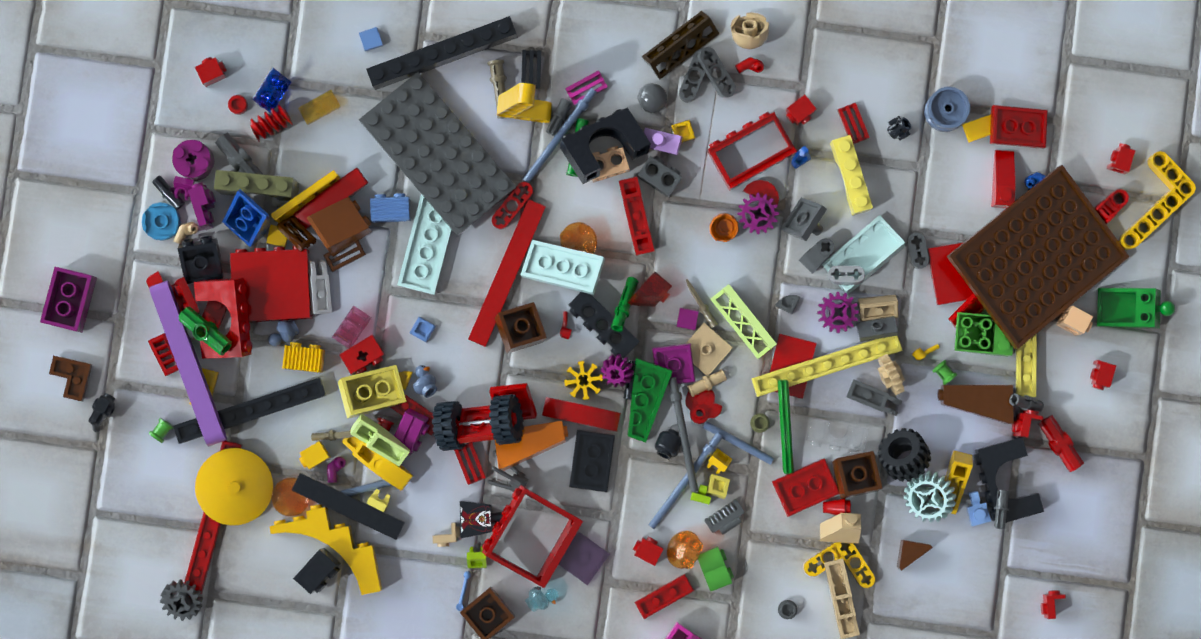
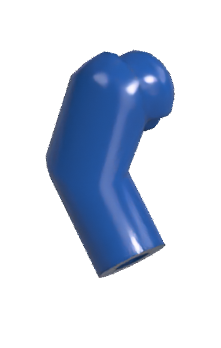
(1033, 179)

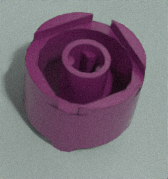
(183, 155)

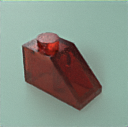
(651, 292)

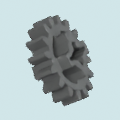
(172, 600)

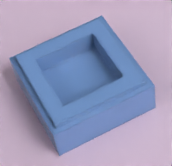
(370, 39)
(422, 329)

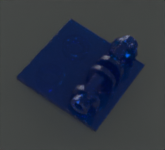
(271, 90)

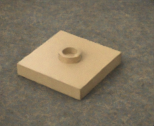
(708, 349)

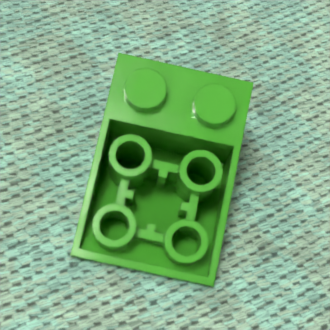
(980, 335)

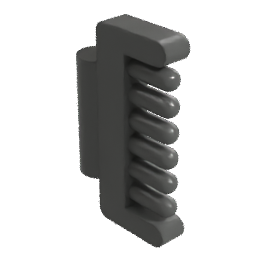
(727, 522)

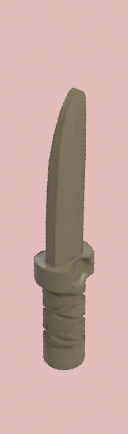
(703, 308)
(332, 435)

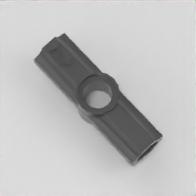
(236, 156)

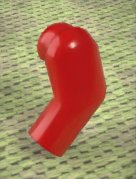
(751, 64)

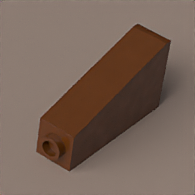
(981, 400)

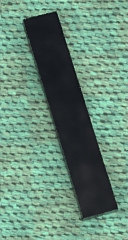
(348, 506)

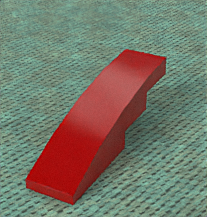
(343, 188)

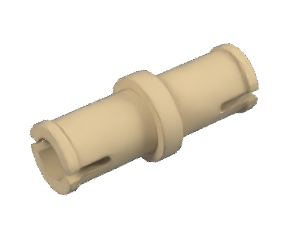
(706, 383)

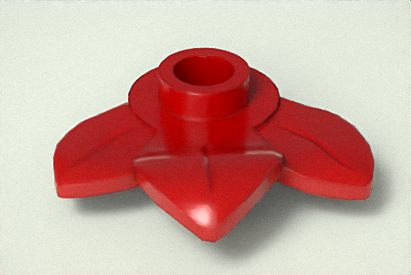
(705, 403)

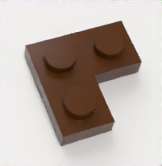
(76, 374)

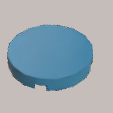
(161, 221)

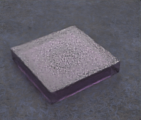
(583, 558)

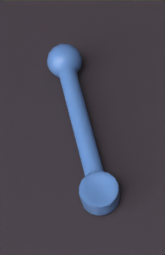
(460, 606)

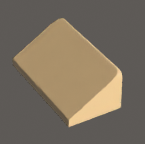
(878, 307)

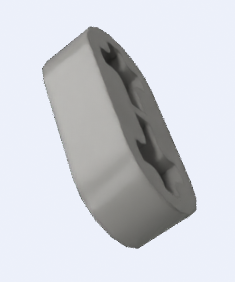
(846, 270)

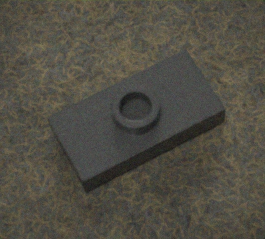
(876, 328)

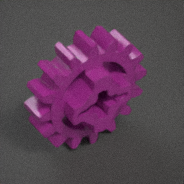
(762, 202)
(844, 318)

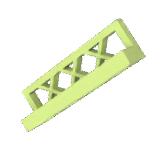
(749, 317)

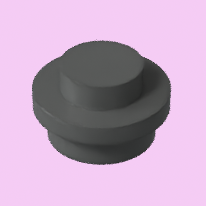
(787, 609)

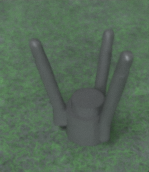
(515, 480)

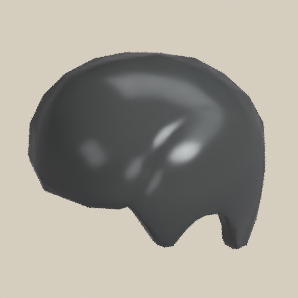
(652, 97)

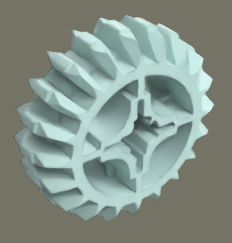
(945, 506)

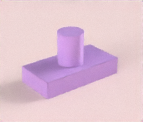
(663, 141)

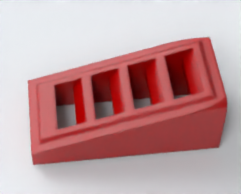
(152, 342)

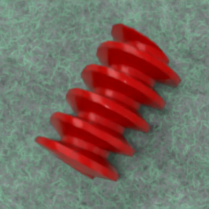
(270, 122)

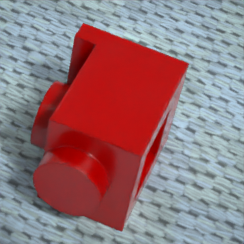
(1122, 159)
(1102, 375)

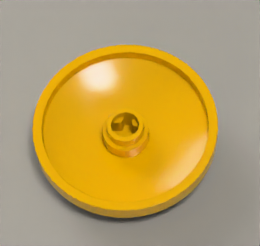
(234, 486)

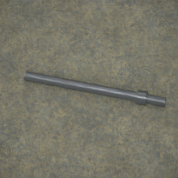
(676, 398)

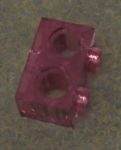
(351, 327)

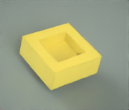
(718, 486)

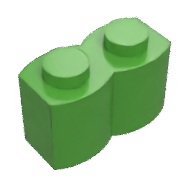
(714, 568)

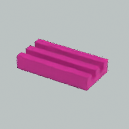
(600, 80)

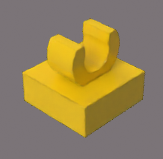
(719, 460)

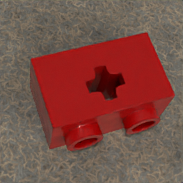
(351, 356)

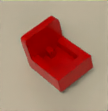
(1048, 604)

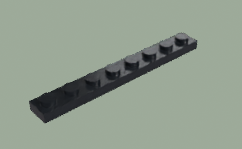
(256, 408)

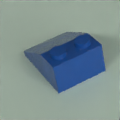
(246, 219)

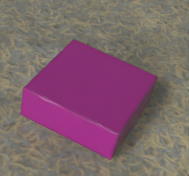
(687, 319)

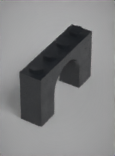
(620, 126)
(990, 460)

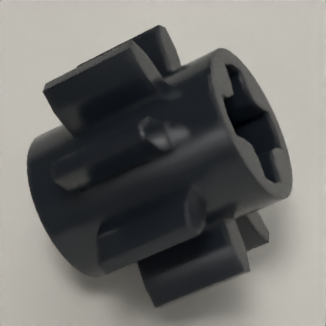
(899, 128)

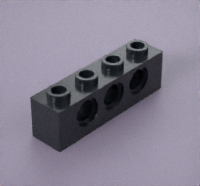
(585, 300)

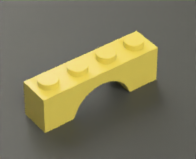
(854, 182)

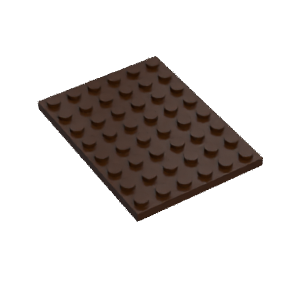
(1038, 256)

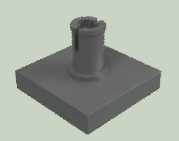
(804, 219)

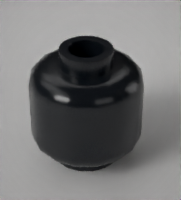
(668, 444)

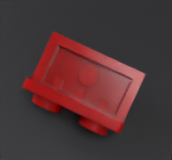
(1022, 424)

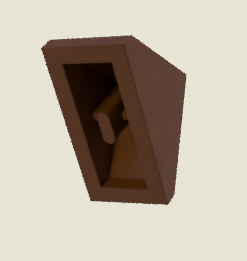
(910, 551)

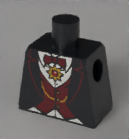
(477, 518)

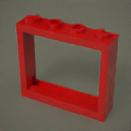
(558, 550)

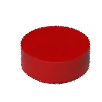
(237, 104)

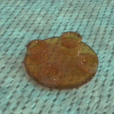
(579, 237)
(287, 501)
(684, 549)

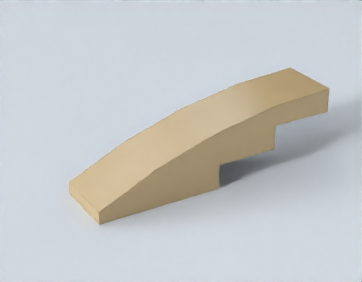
(841, 598)

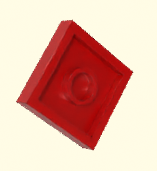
(522, 392)

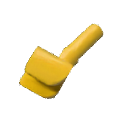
(920, 354)

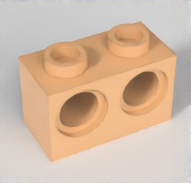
(609, 169)

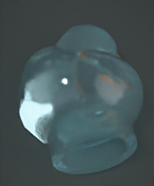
(538, 600)

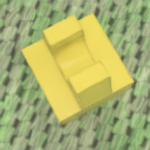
(377, 503)

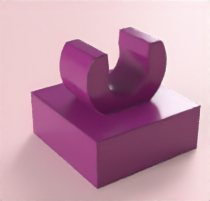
(182, 186)

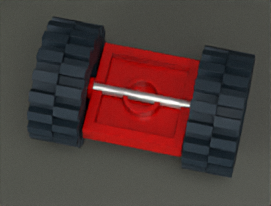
(460, 425)

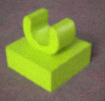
(700, 496)
(476, 559)

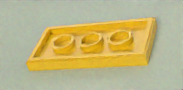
(304, 197)

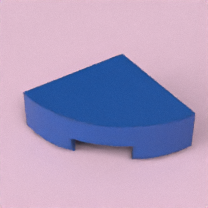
(800, 157)

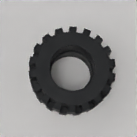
(909, 466)

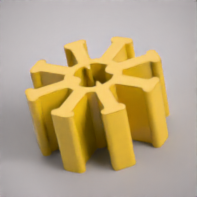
(590, 379)

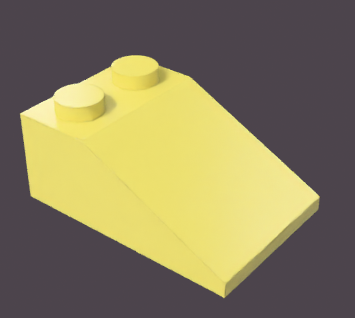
(371, 391)

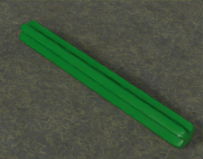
(785, 426)

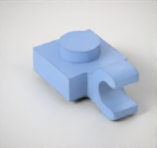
(978, 512)

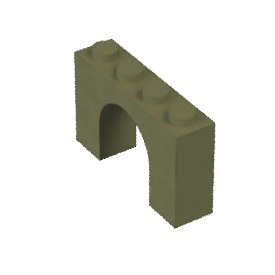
(275, 186)

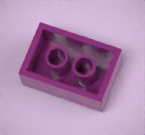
(68, 299)

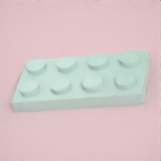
(563, 267)

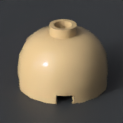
(750, 30)

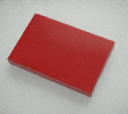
(1018, 126)
(947, 282)
(791, 352)
(805, 487)

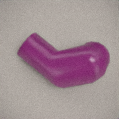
(333, 467)

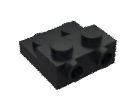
(200, 259)

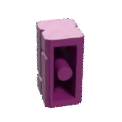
(411, 429)

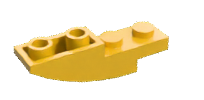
(390, 472)

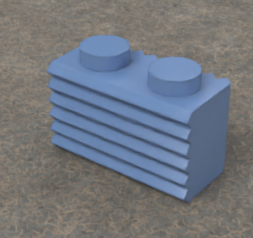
(390, 209)

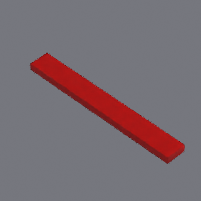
(507, 272)
(205, 543)

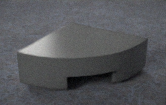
(788, 303)

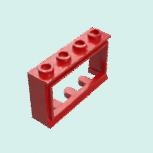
(758, 168)

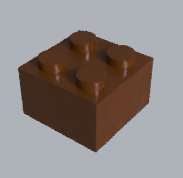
(520, 327)
(857, 474)
(487, 614)

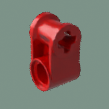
(1109, 208)

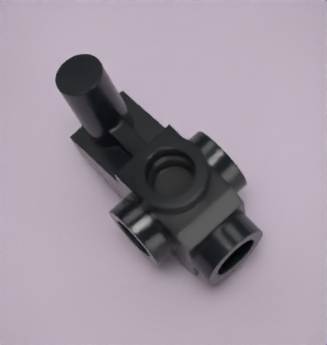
(102, 408)

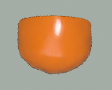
(724, 227)

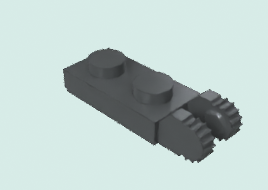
(872, 397)

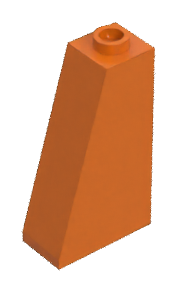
(535, 441)

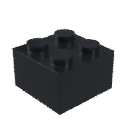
(317, 570)

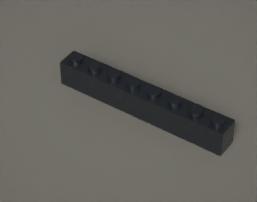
(442, 53)

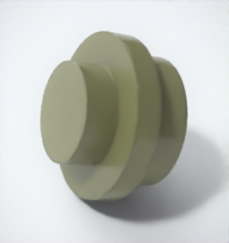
(759, 423)

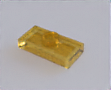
(319, 107)

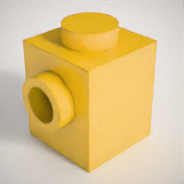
(314, 455)

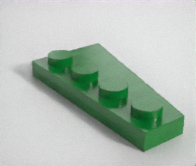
(647, 393)

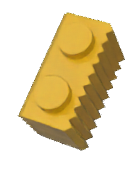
(303, 358)

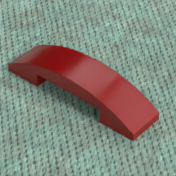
(636, 215)
(581, 414)

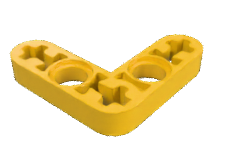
(838, 554)

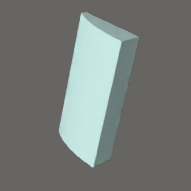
(867, 249)

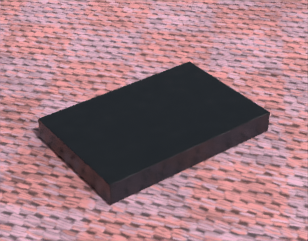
(592, 461)

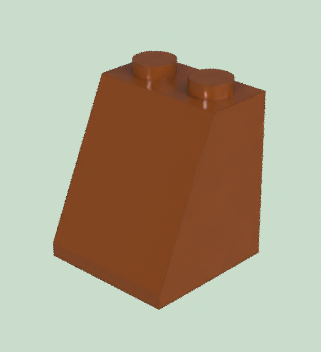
(340, 225)

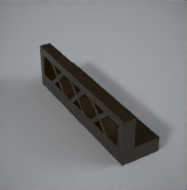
(679, 41)

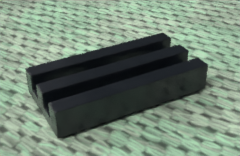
(523, 77)

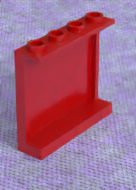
(274, 283)

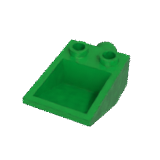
(1127, 307)

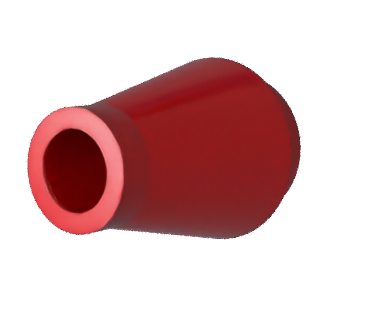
(837, 506)

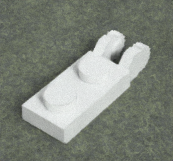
(319, 288)

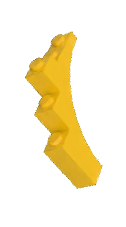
(360, 559)

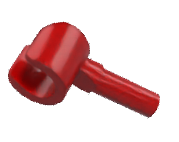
(565, 332)

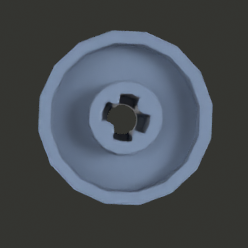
(937, 115)

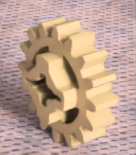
(891, 374)

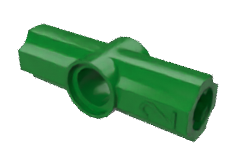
(212, 338)

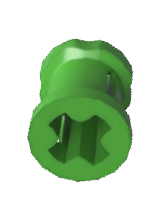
(944, 372)
(161, 430)

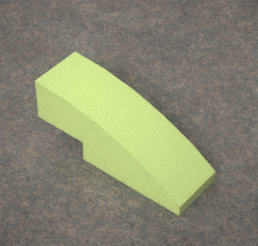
(379, 440)

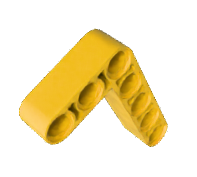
(521, 104)
(1161, 205)

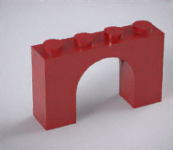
(231, 294)

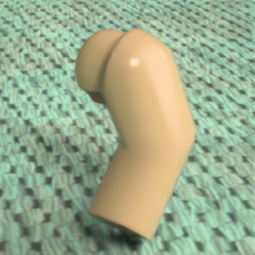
(185, 230)

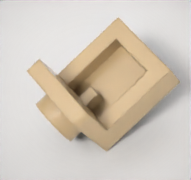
(444, 540)

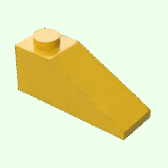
(958, 472)

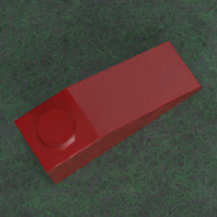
(1003, 179)

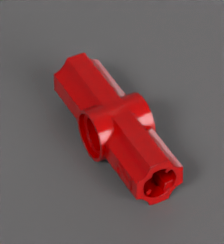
(1060, 443)

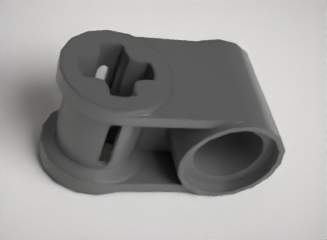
(815, 257)

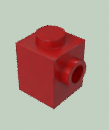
(211, 71)
(800, 111)
(648, 550)

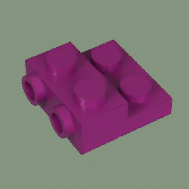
(202, 201)

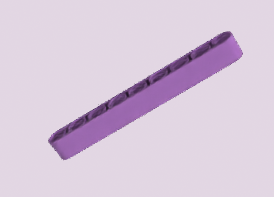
(188, 364)

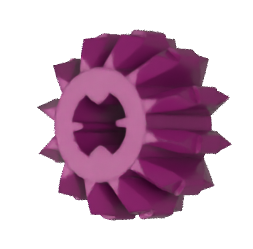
(617, 363)

